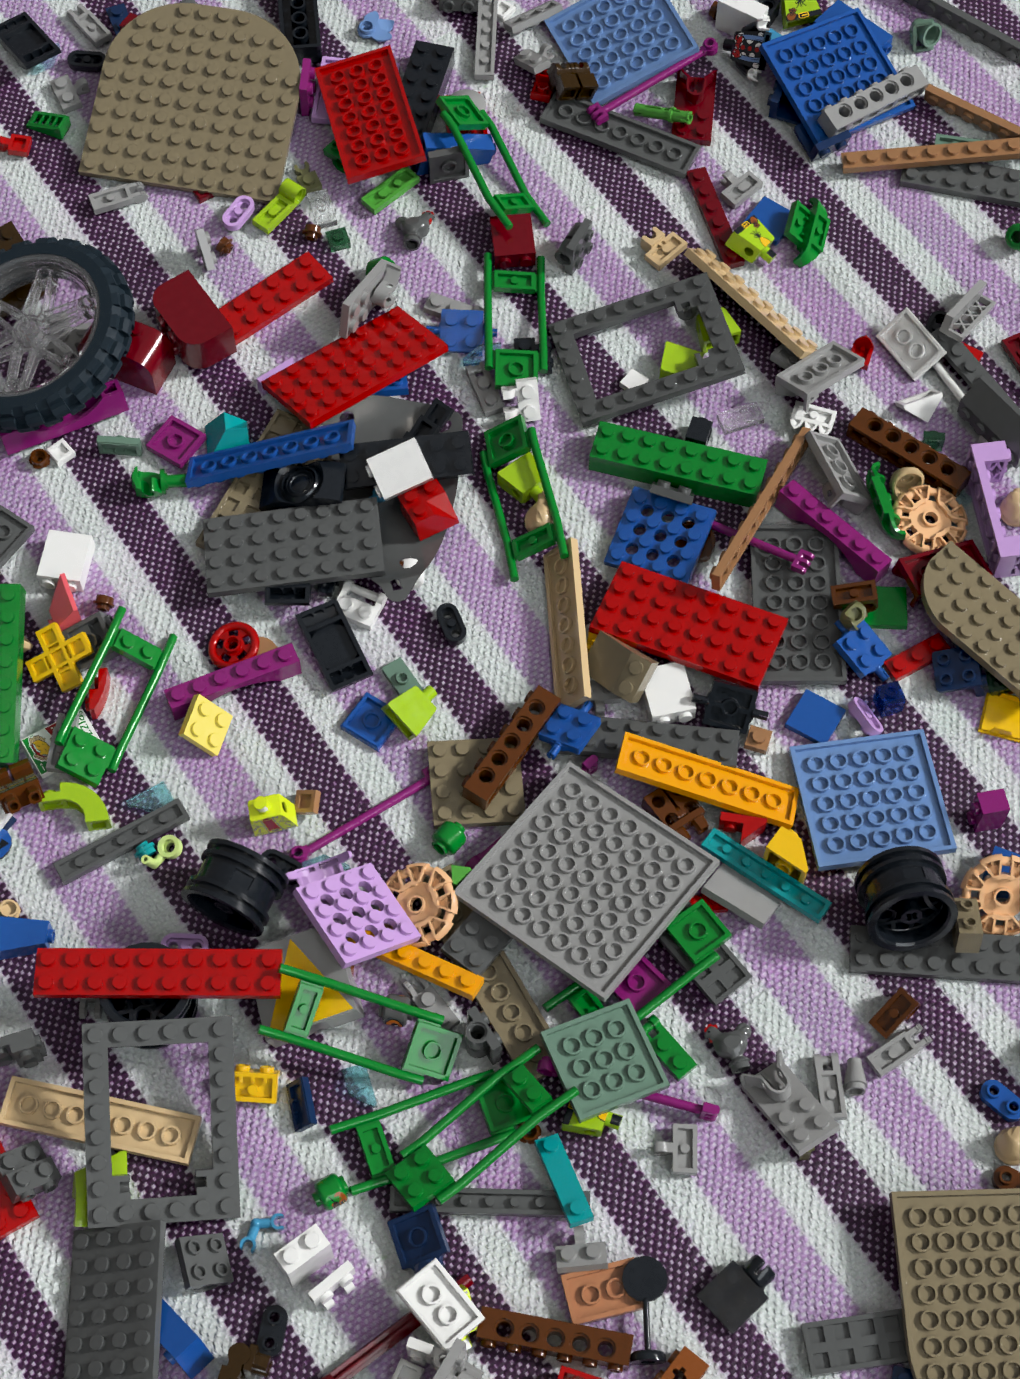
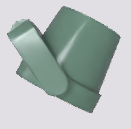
(926, 32)

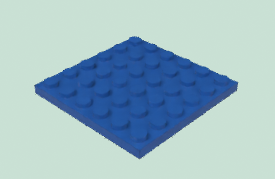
(827, 64)

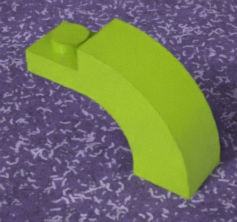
(81, 799)

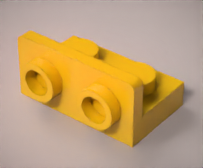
(256, 1084)

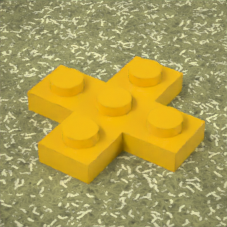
(59, 657)

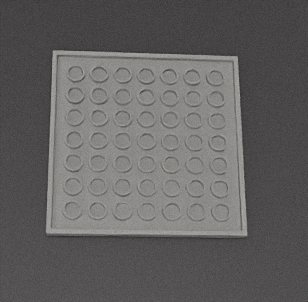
(586, 880)

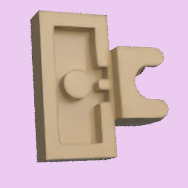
(662, 249)

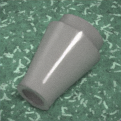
(855, 1079)

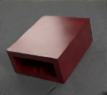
(513, 246)

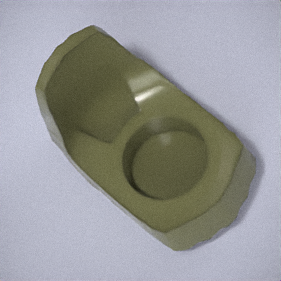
(853, 615)

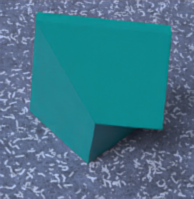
(226, 432)

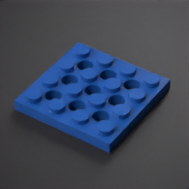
(632, 518)

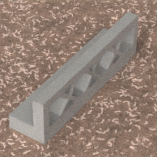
(962, 311)

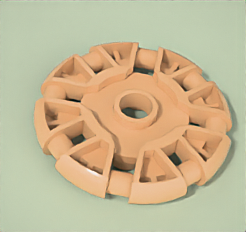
(938, 509)
(988, 889)
(431, 900)

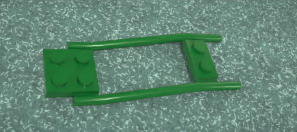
(462, 114)
(511, 363)
(503, 445)
(84, 754)
(694, 931)
(429, 1051)
(498, 1106)
(423, 1176)

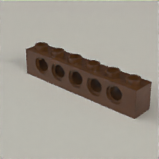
(897, 451)
(483, 793)
(568, 1332)

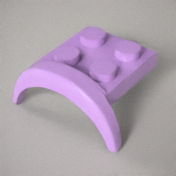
(320, 870)

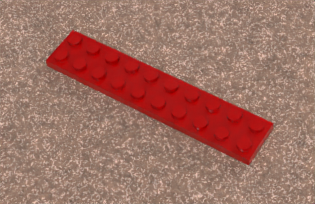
(157, 973)

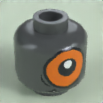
(394, 1017)

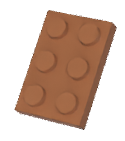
(598, 1294)

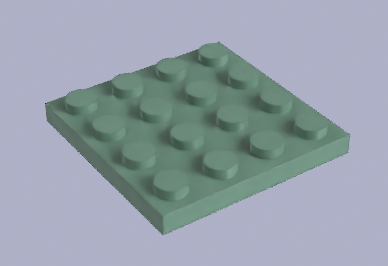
(604, 1059)

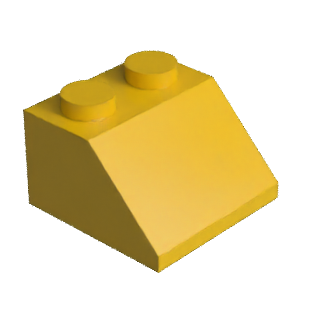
(787, 854)

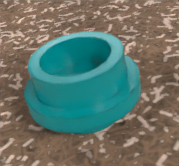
(145, 849)

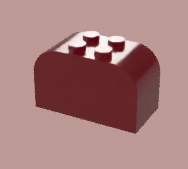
(192, 322)
(148, 358)

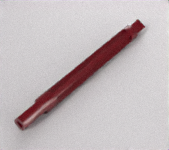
(383, 1342)

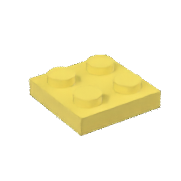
(205, 725)

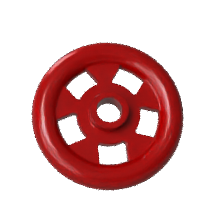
(222, 633)

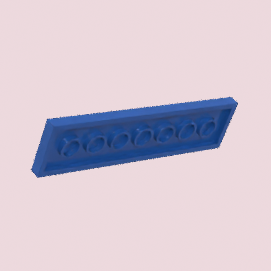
(271, 454)

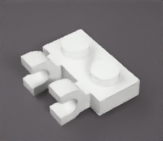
(527, 399)
(324, 1290)
(424, 1352)

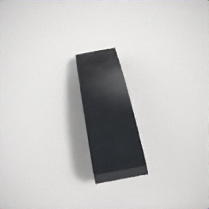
(432, 421)

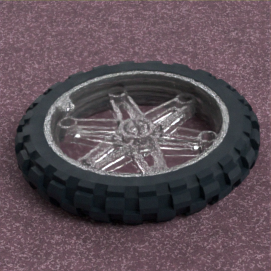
(83, 374)

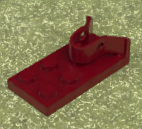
(698, 96)
(913, 566)

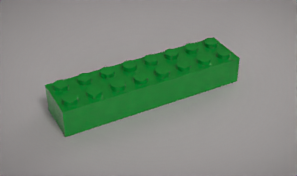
(652, 456)
(11, 670)

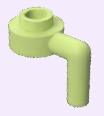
(163, 849)

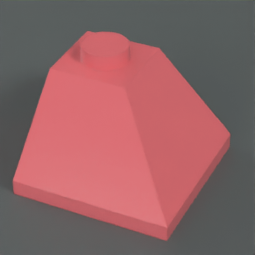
(63, 606)

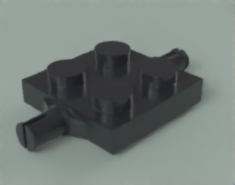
(729, 706)

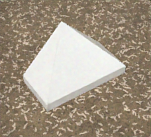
(921, 404)

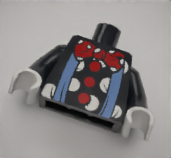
(746, 48)

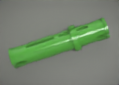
(669, 114)

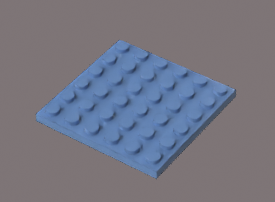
(621, 41)
(870, 797)

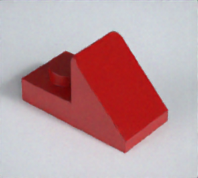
(748, 825)

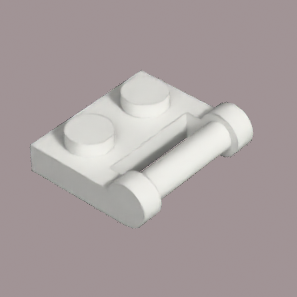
(358, 611)

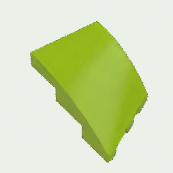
(119, 1166)

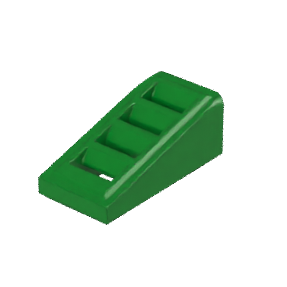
(52, 130)

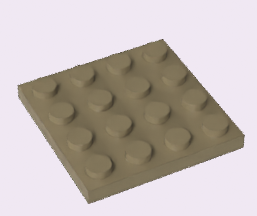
(449, 765)

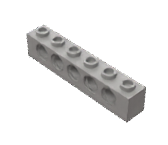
(873, 101)

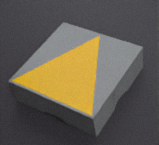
(310, 953)

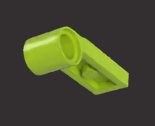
(280, 207)

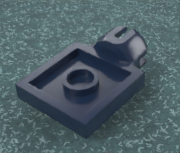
(419, 1238)

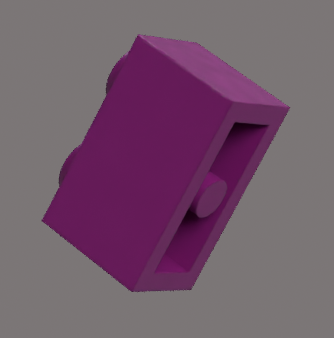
(988, 810)

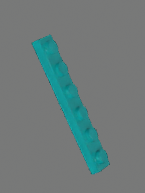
(766, 875)

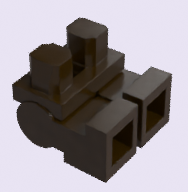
(572, 81)
(246, 1363)

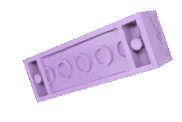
(988, 465)

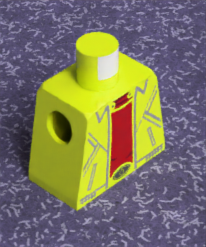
(271, 814)

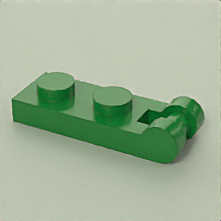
(668, 1050)

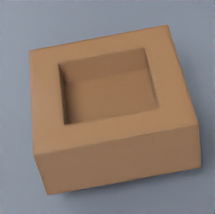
(758, 739)
(307, 802)

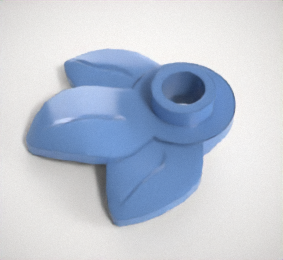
(375, 28)

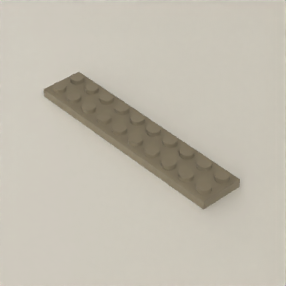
(505, 1000)

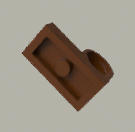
(862, 591)
(894, 1013)

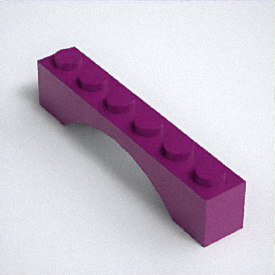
(107, 404)
(802, 506)
(265, 667)

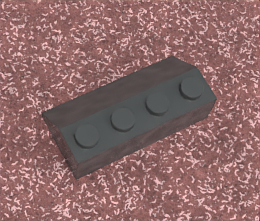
(992, 416)

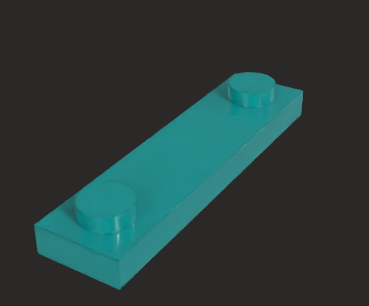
(564, 1180)

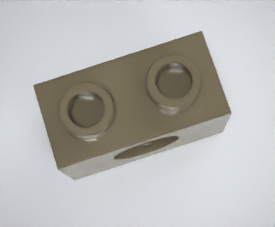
(968, 929)

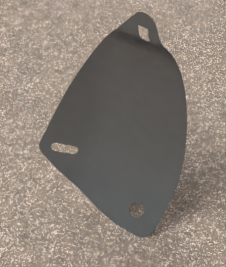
(387, 419)

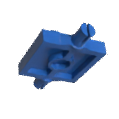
(461, 329)
(862, 650)
(569, 729)

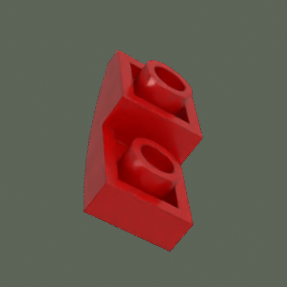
(541, 89)
(99, 695)

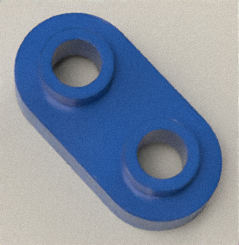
(1000, 1102)

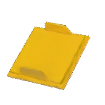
(1001, 717)

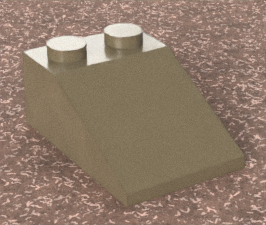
(620, 667)

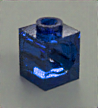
(889, 699)

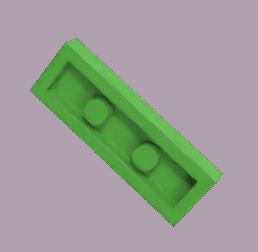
(390, 190)

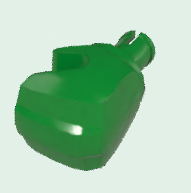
(153, 484)

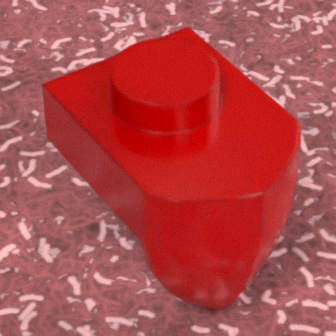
(863, 347)

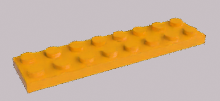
(706, 780)

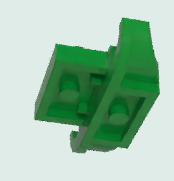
(807, 230)
(883, 503)

